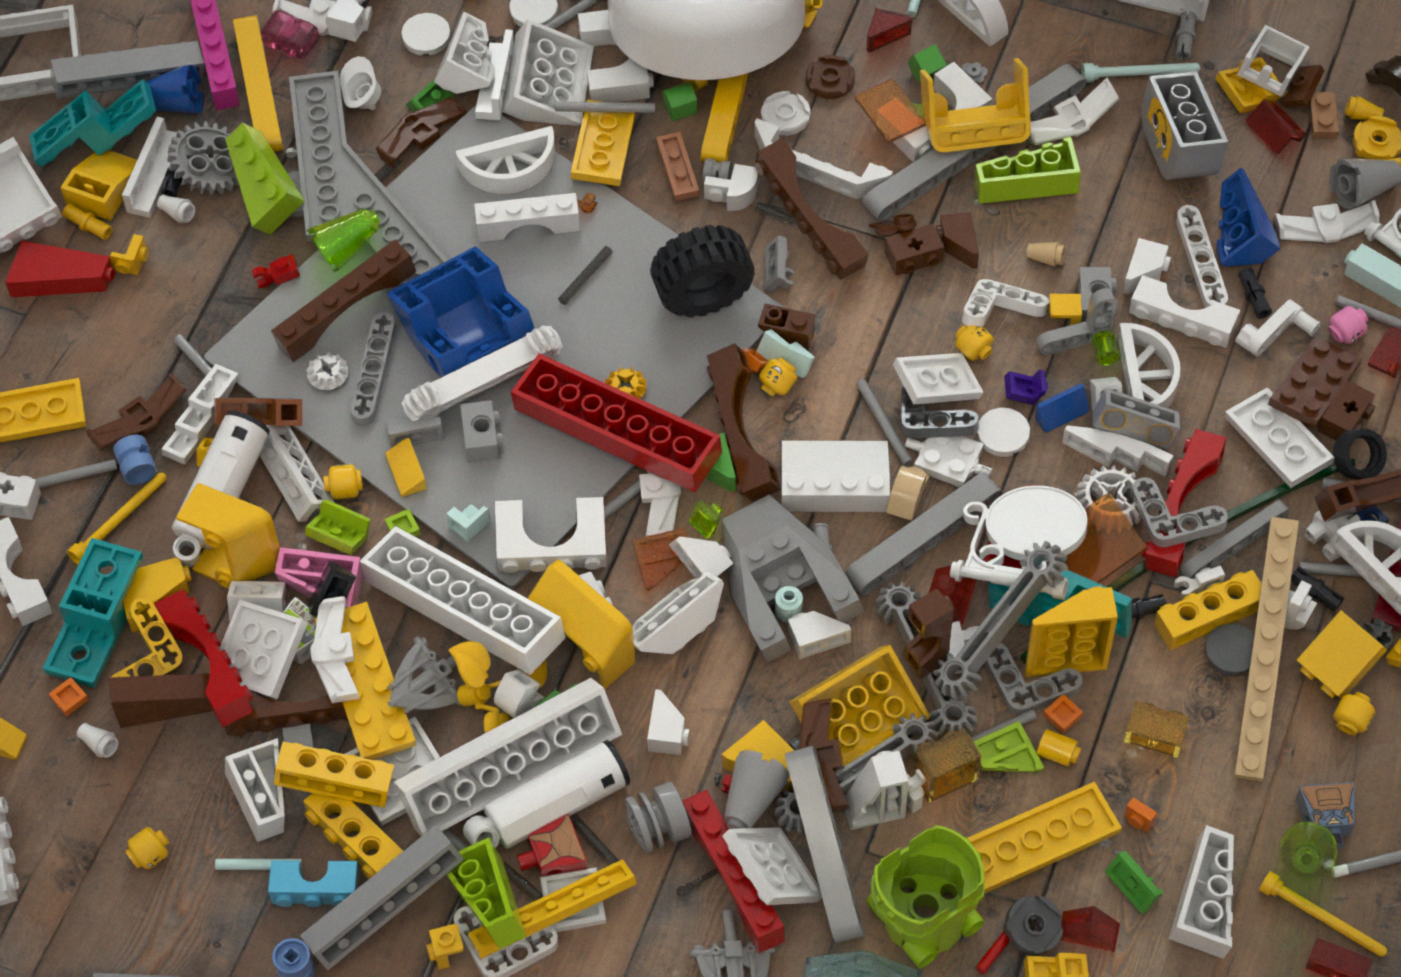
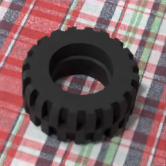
(702, 271)

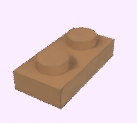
(1323, 115)

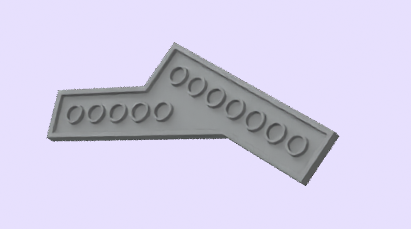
(338, 181)

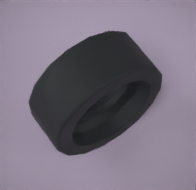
(1377, 450)

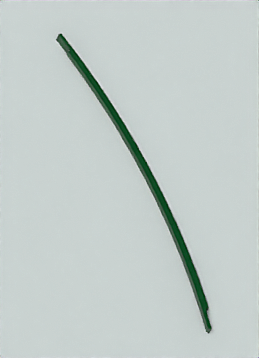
(1233, 514)

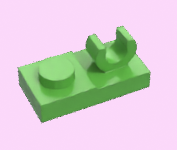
(1133, 882)

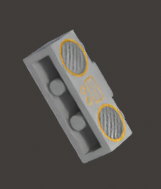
(1136, 419)

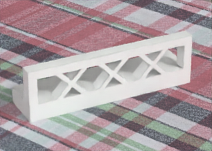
(491, 98)
(149, 172)
(288, 472)

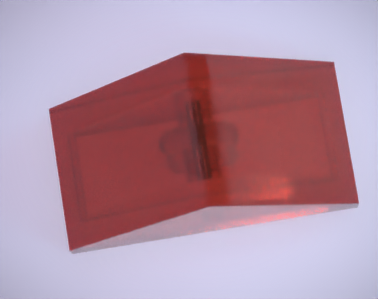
(887, 28)
(1090, 928)

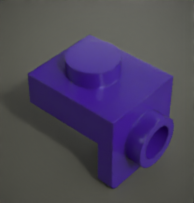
(1024, 387)

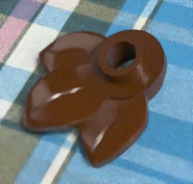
(901, 223)

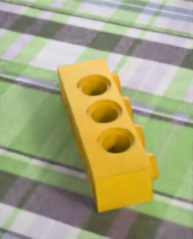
(1179, 632)
(321, 780)
(351, 819)

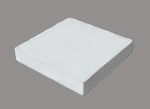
(588, 917)

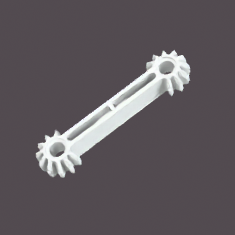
(480, 375)

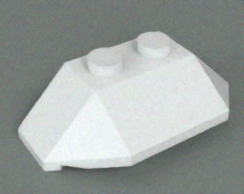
(679, 616)

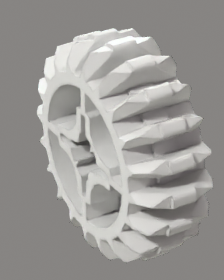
(1115, 483)

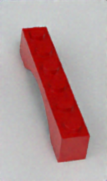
(1200, 462)
(223, 690)
(708, 828)

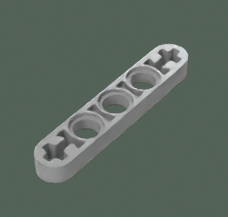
(373, 379)
(1235, 540)

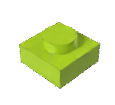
(404, 521)

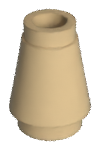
(1048, 253)

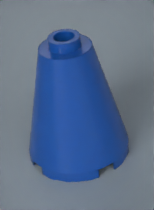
(178, 91)

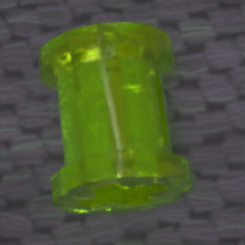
(1106, 348)

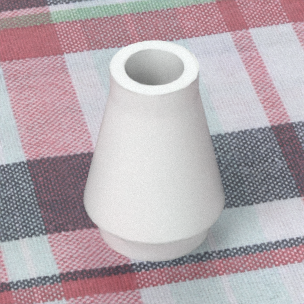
(178, 208)
(98, 740)

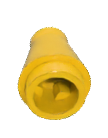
(1361, 109)

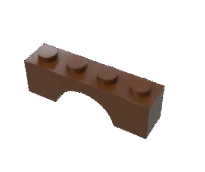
(933, 620)

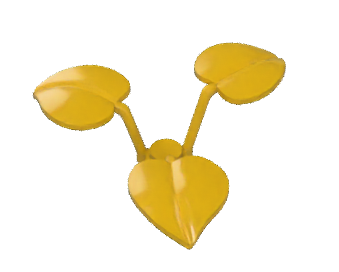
(472, 664)

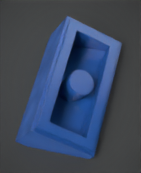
(1062, 408)

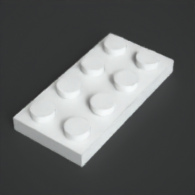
(1279, 439)

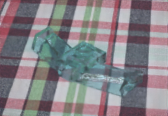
(856, 965)

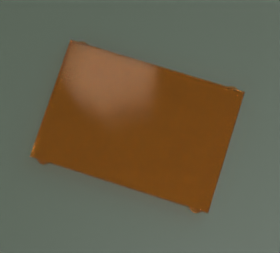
(890, 110)

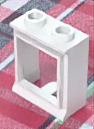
(1280, 47)

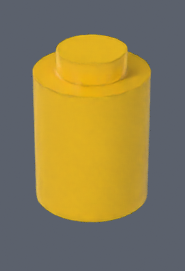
(1058, 748)

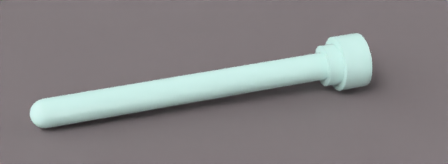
(1093, 72)

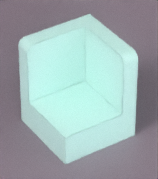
(469, 521)

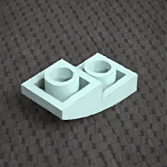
(774, 347)

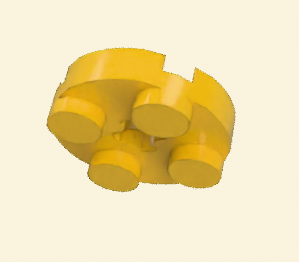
(1376, 126)

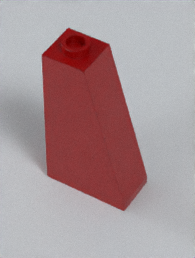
(57, 271)

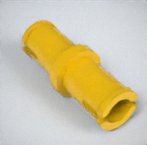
(87, 221)

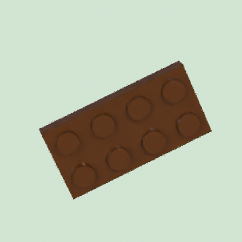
(1314, 381)

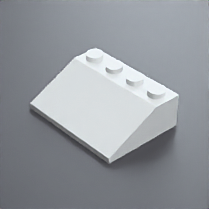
(544, 70)
(835, 476)

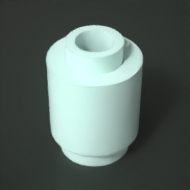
(788, 603)

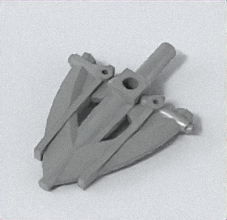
(407, 692)
(731, 955)

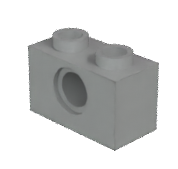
(1091, 280)
(477, 417)

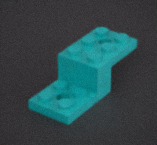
(92, 123)
(1076, 584)
(93, 612)

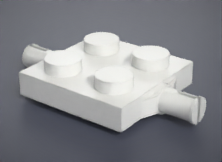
(949, 458)

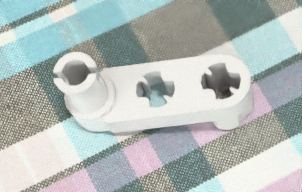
(1260, 339)

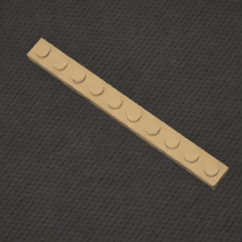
(1266, 649)

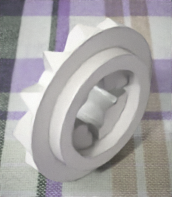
(321, 379)

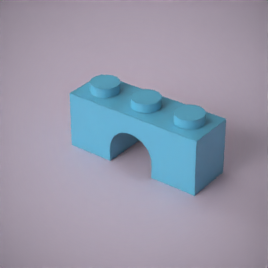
(290, 888)

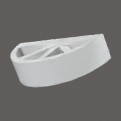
(983, 17)
(506, 150)
(1154, 343)
(1362, 556)

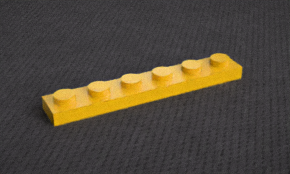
(562, 903)

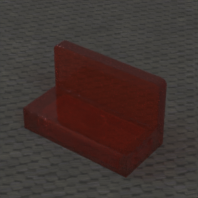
(1274, 125)
(1388, 353)
(958, 592)
(1336, 961)

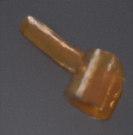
(587, 204)

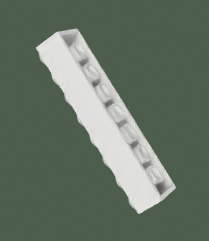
(463, 600)
(507, 757)

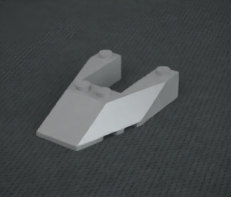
(774, 552)

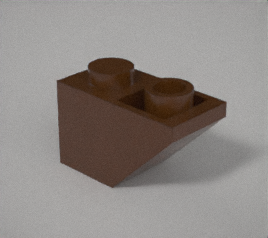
(788, 324)

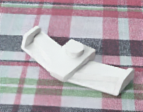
(316, 13)
(1074, 117)
(1326, 223)
(664, 502)
(332, 650)

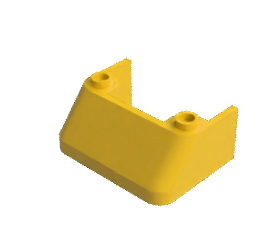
(978, 126)
(237, 530)
(588, 621)

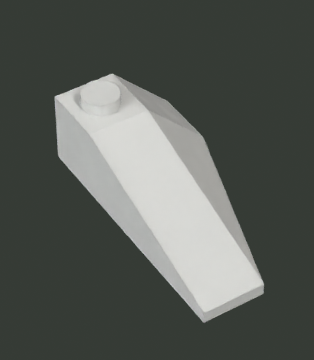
(467, 58)

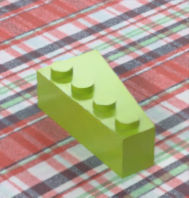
(1029, 174)
(262, 179)
(487, 892)

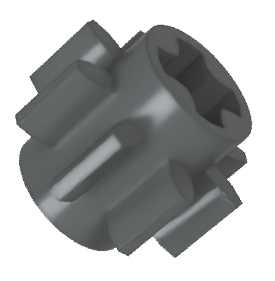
(1379, 631)

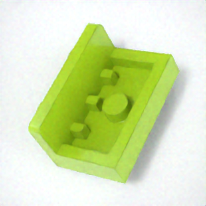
(339, 528)

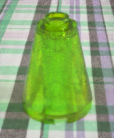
(344, 236)
(1308, 839)

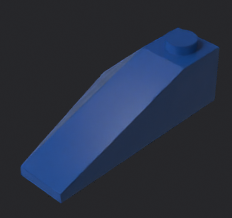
(1245, 227)

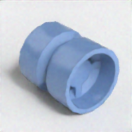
(135, 459)
(293, 959)

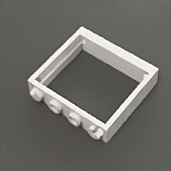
(29, 22)

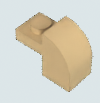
(907, 492)

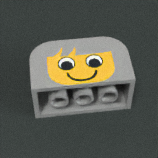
(1182, 126)

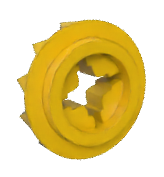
(637, 381)

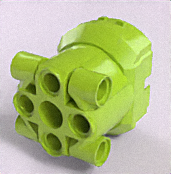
(931, 865)

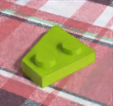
(1008, 751)

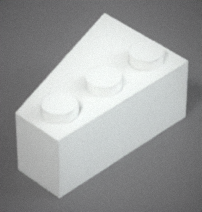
(252, 781)
(878, 792)

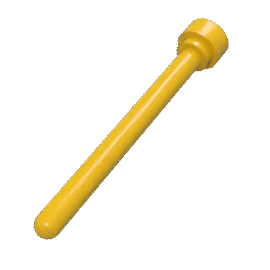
(76, 551)
(1274, 886)

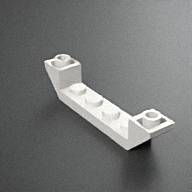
(823, 172)

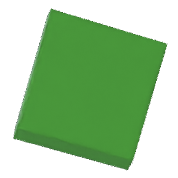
(929, 60)
(680, 101)

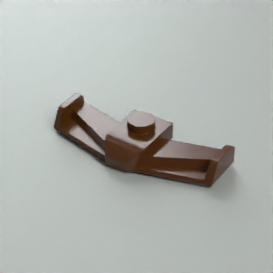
(418, 129)
(139, 415)
(815, 732)

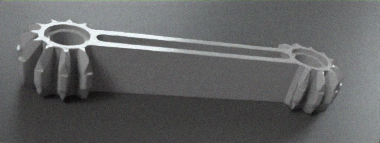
(1000, 620)
(946, 707)
(851, 771)

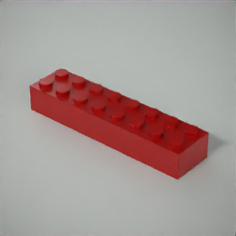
(617, 422)

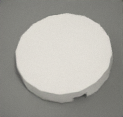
(536, 10)
(426, 34)
(787, 112)
(1003, 432)

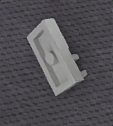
(775, 265)

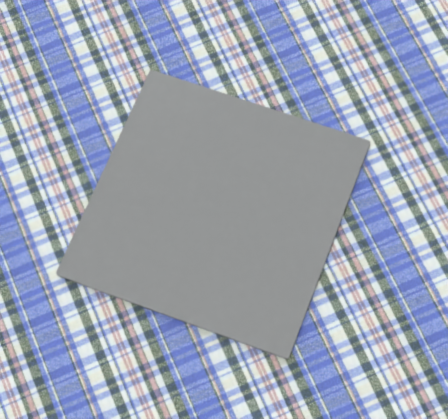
(604, 327)

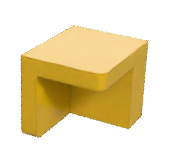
(1066, 307)

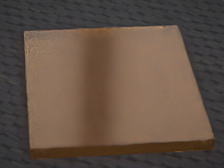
(1107, 544)

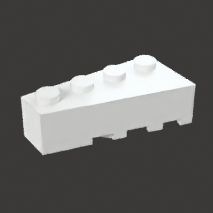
(1205, 903)

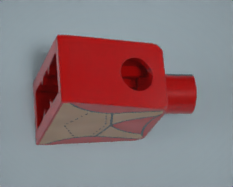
(554, 849)

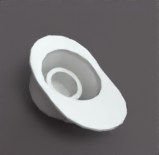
(359, 84)

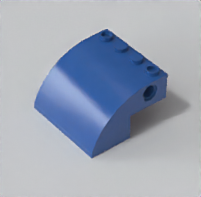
(460, 312)

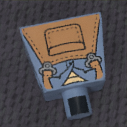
(1329, 806)

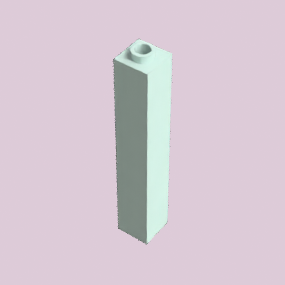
(1375, 273)

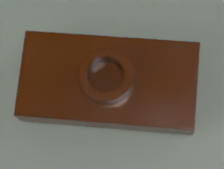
(1303, 86)

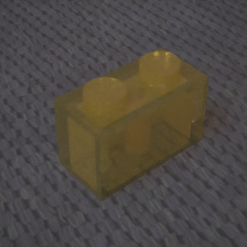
(1156, 728)

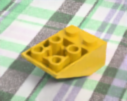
(99, 183)

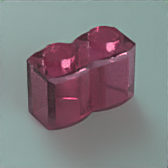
(289, 34)

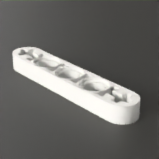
(1201, 248)

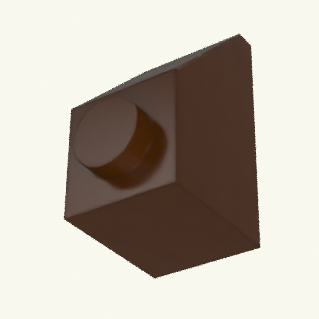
(959, 237)

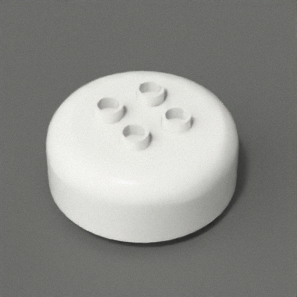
(705, 35)

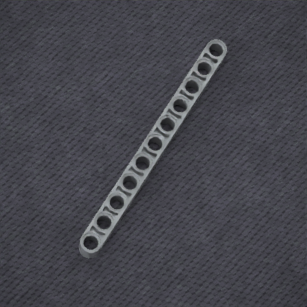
(940, 166)

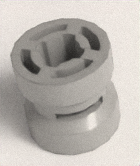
(712, 167)

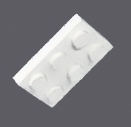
(937, 378)

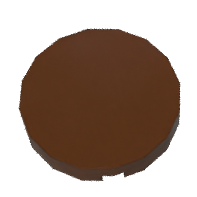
(830, 77)

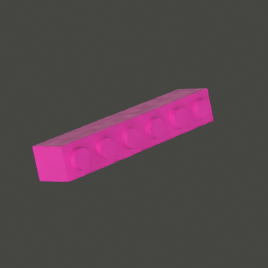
(215, 54)

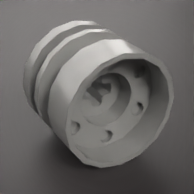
(658, 817)

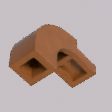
(267, 410)

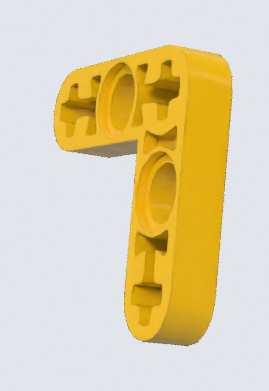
(155, 658)

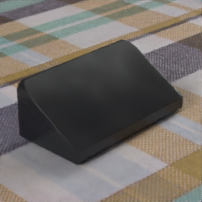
(333, 583)

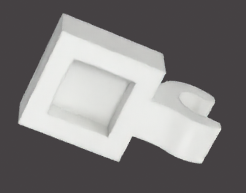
(1202, 580)
(915, 791)

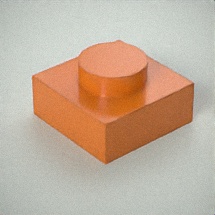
(755, 360)
(68, 696)
(1063, 713)
(1140, 815)

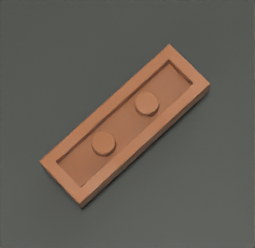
(677, 166)

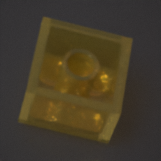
(947, 764)

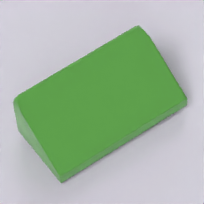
(429, 95)

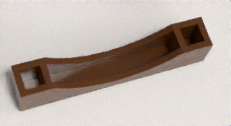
(840, 249)
(381, 271)
(730, 376)
(1358, 495)
(274, 714)

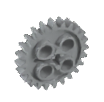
(205, 157)

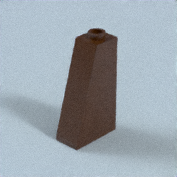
(158, 697)

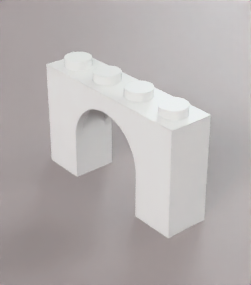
(617, 83)
(959, 92)
(518, 552)

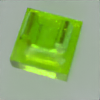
(705, 518)

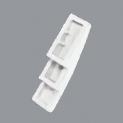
(199, 415)
(1109, 446)

